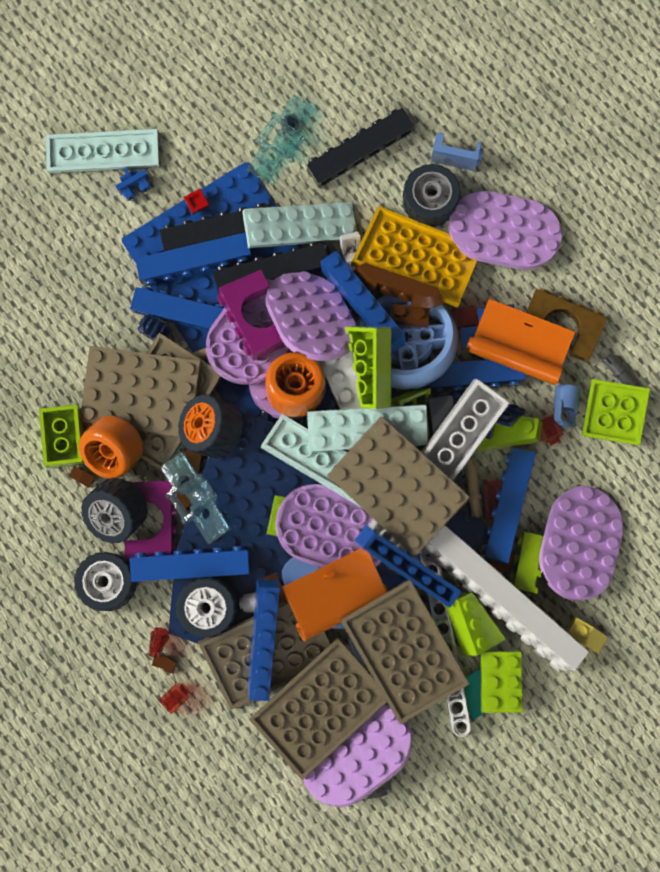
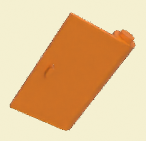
(510, 340)
(324, 601)

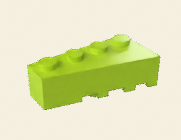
(372, 364)

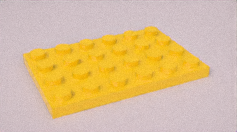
(416, 253)

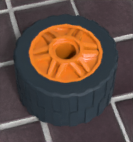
(210, 426)

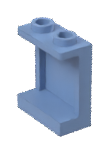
(455, 156)

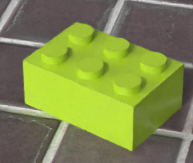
(61, 435)
(500, 682)

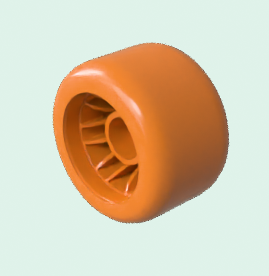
(294, 371)
(111, 447)

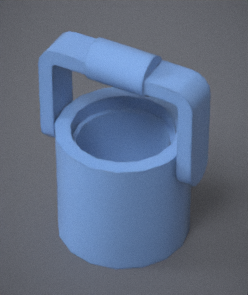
(566, 401)

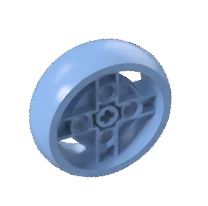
(440, 336)

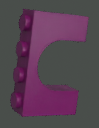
(234, 297)
(155, 493)

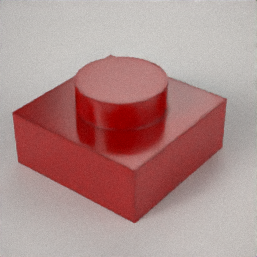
(196, 201)

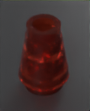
(158, 640)

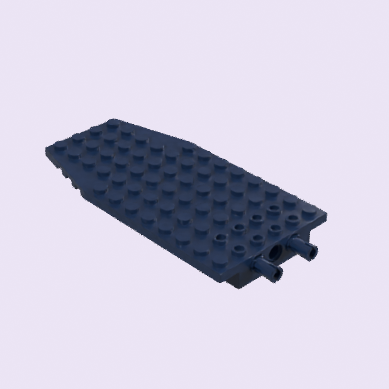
(245, 493)

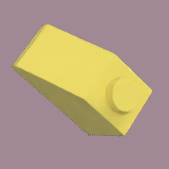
(586, 635)

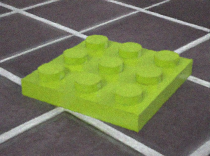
(615, 412)

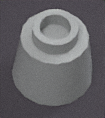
(247, 602)

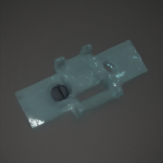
(286, 141)
(201, 495)

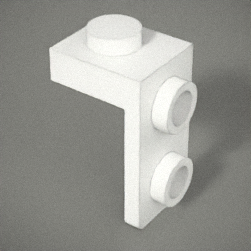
(348, 246)

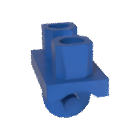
(131, 180)

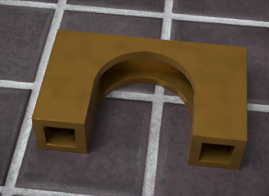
(588, 323)

